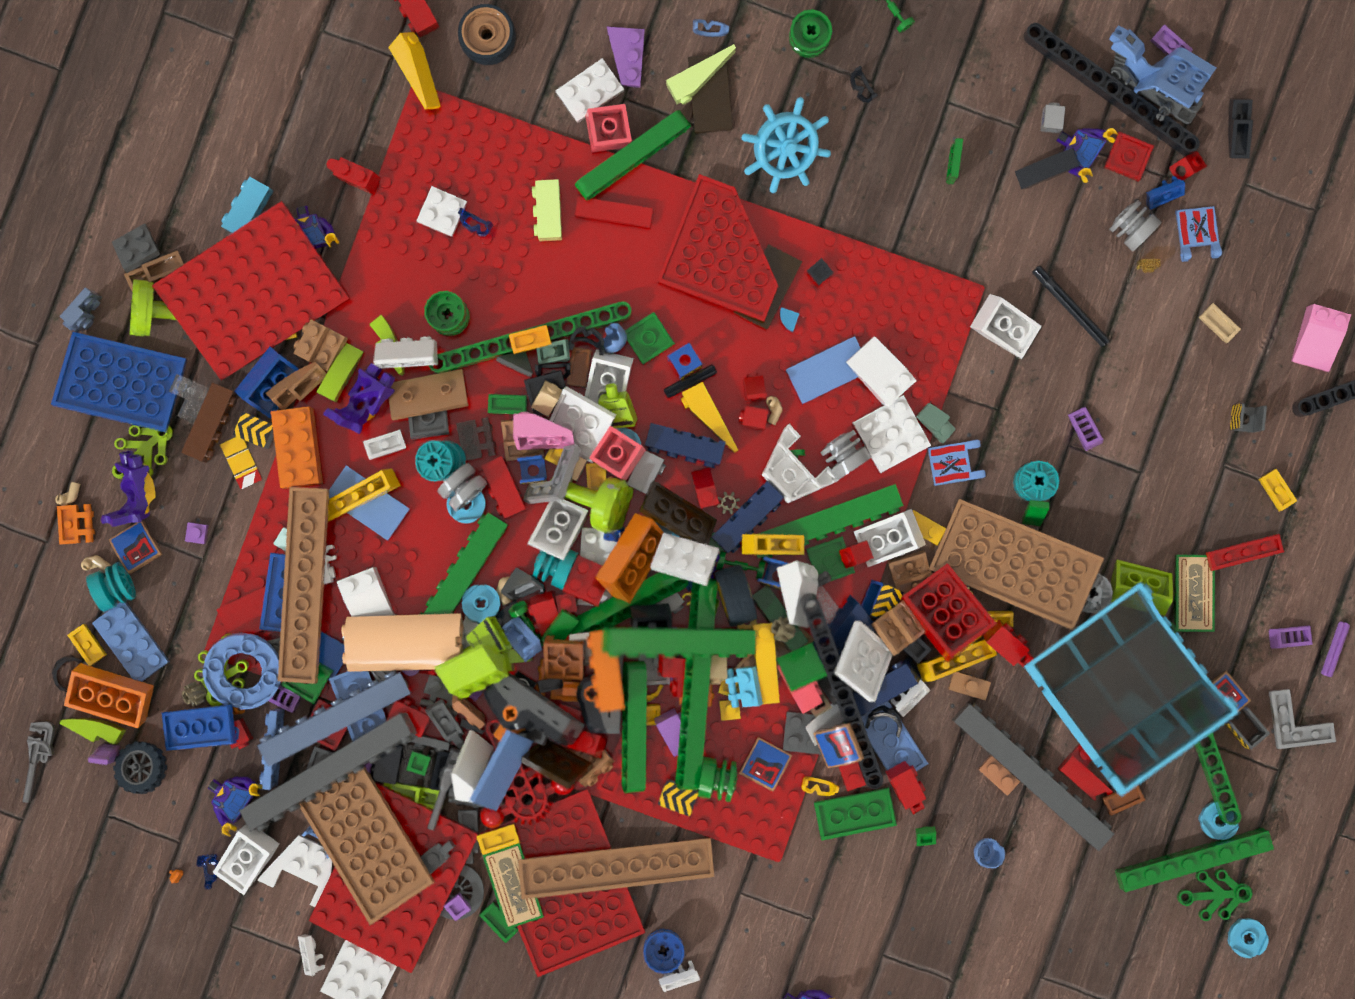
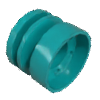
(449, 457)
(1025, 481)
(555, 567)
(111, 586)

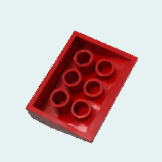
(948, 612)

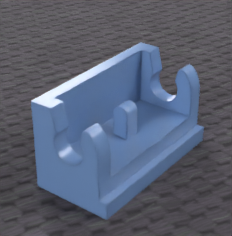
(522, 638)

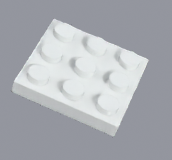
(583, 418)
(891, 434)
(864, 661)
(358, 974)

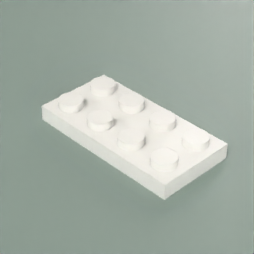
(597, 550)

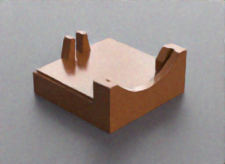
(564, 659)

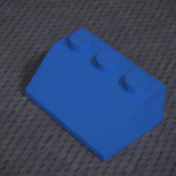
(263, 376)

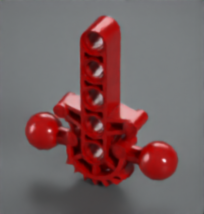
(515, 804)

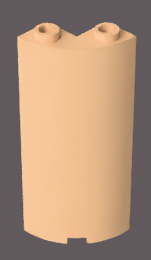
(401, 641)

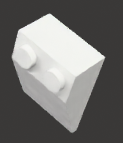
(1005, 325)
(607, 370)
(881, 371)
(558, 528)
(891, 537)
(796, 581)
(365, 594)
(245, 858)

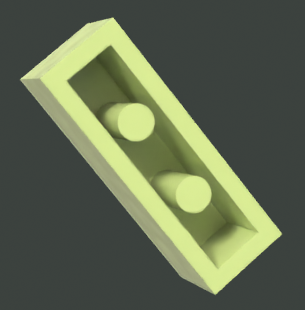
(547, 210)

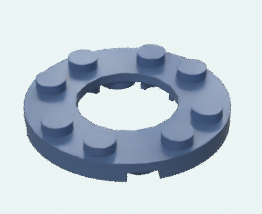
(222, 689)

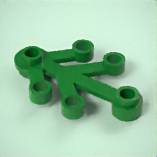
(1218, 895)

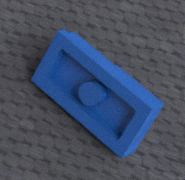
(1165, 193)

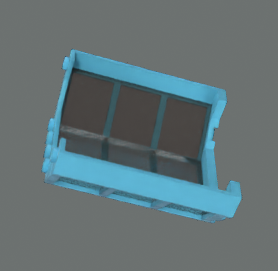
(1130, 689)

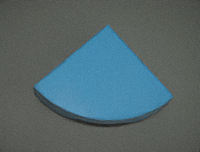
(788, 318)

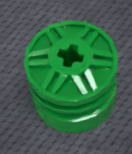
(442, 304)
(717, 779)

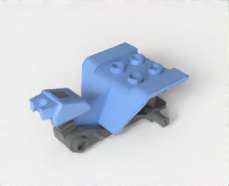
(1170, 83)

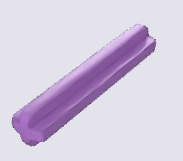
(1335, 649)

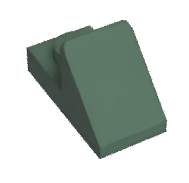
(554, 353)
(936, 422)

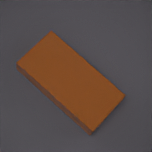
(579, 367)
(1115, 803)

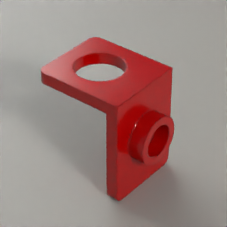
(1192, 163)

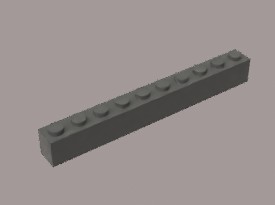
(329, 771)
(1032, 776)

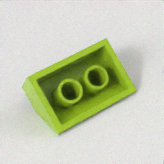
(1128, 575)
(472, 671)

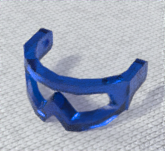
(464, 215)
(615, 536)
(201, 862)

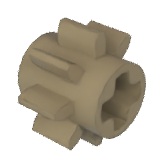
(726, 507)
(783, 629)
(194, 694)

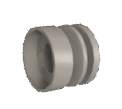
(1135, 225)
(845, 454)
(1101, 597)

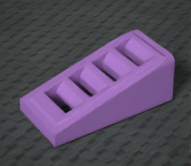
(1083, 438)
(1278, 637)
(294, 704)
(104, 754)

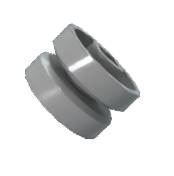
(460, 485)

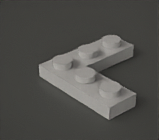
(557, 488)
(1284, 727)

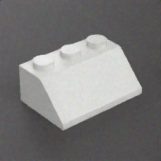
(406, 353)
(470, 765)

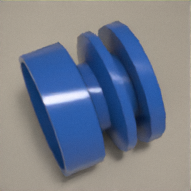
(657, 960)

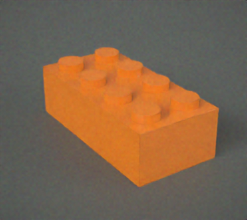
(296, 447)
(631, 558)
(606, 677)
(108, 695)

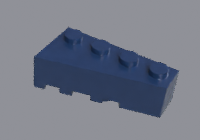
(684, 444)
(747, 517)
(842, 624)
(896, 681)

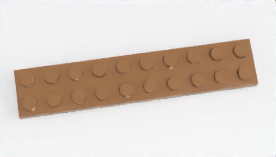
(303, 585)
(615, 868)

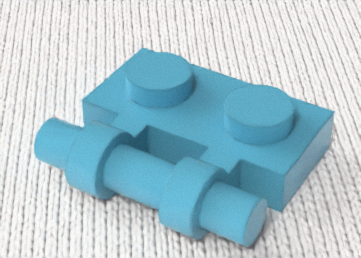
(748, 685)

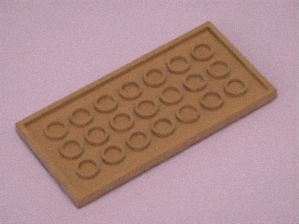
(1017, 564)
(367, 845)

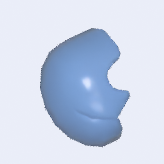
(615, 338)
(989, 853)

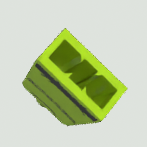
(619, 404)
(490, 634)

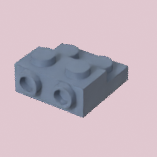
(77, 314)

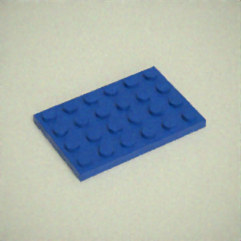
(118, 382)

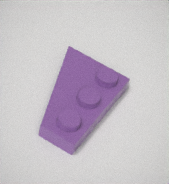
(628, 54)

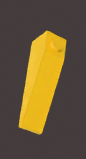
(413, 63)
(702, 407)
(362, 493)
(766, 663)
(938, 667)

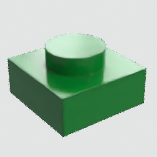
(418, 763)
(925, 836)

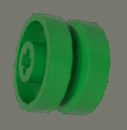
(810, 22)

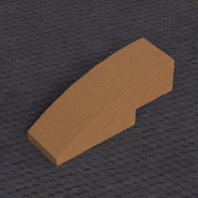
(155, 269)
(296, 385)

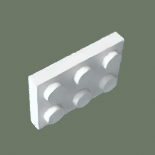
(589, 90)
(684, 559)

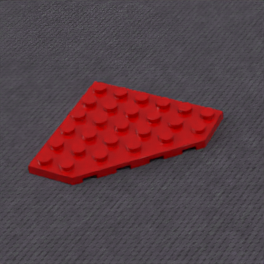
(719, 253)

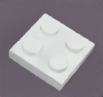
(441, 211)

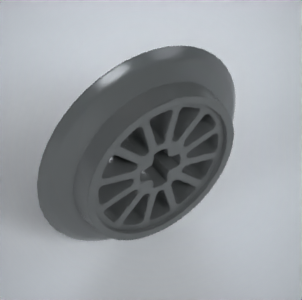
(477, 893)

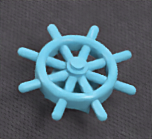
(779, 139)

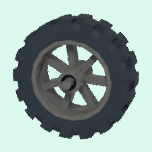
(123, 766)

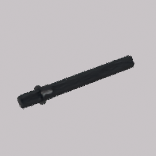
(1070, 305)

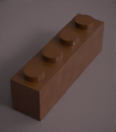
(209, 423)

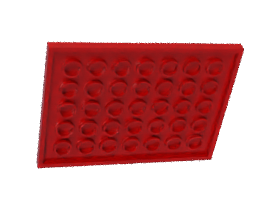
(250, 290)
(575, 922)
(405, 930)

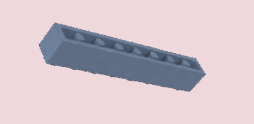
(333, 719)

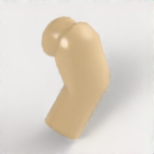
(69, 497)

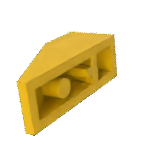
(773, 544)

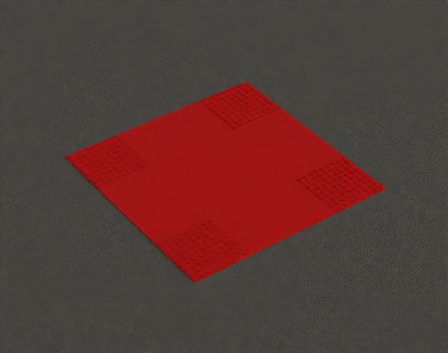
(525, 282)

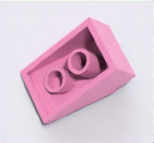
(1320, 337)
(538, 433)

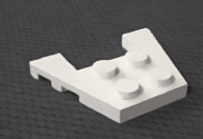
(789, 474)
(305, 860)

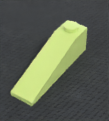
(690, 81)

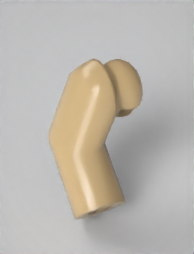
(775, 408)
(94, 562)
(504, 600)

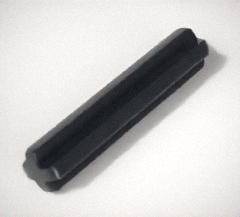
(690, 381)

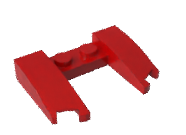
(1075, 769)

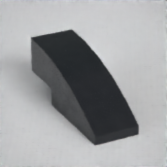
(1240, 127)
(1047, 168)

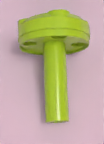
(144, 308)
(607, 505)

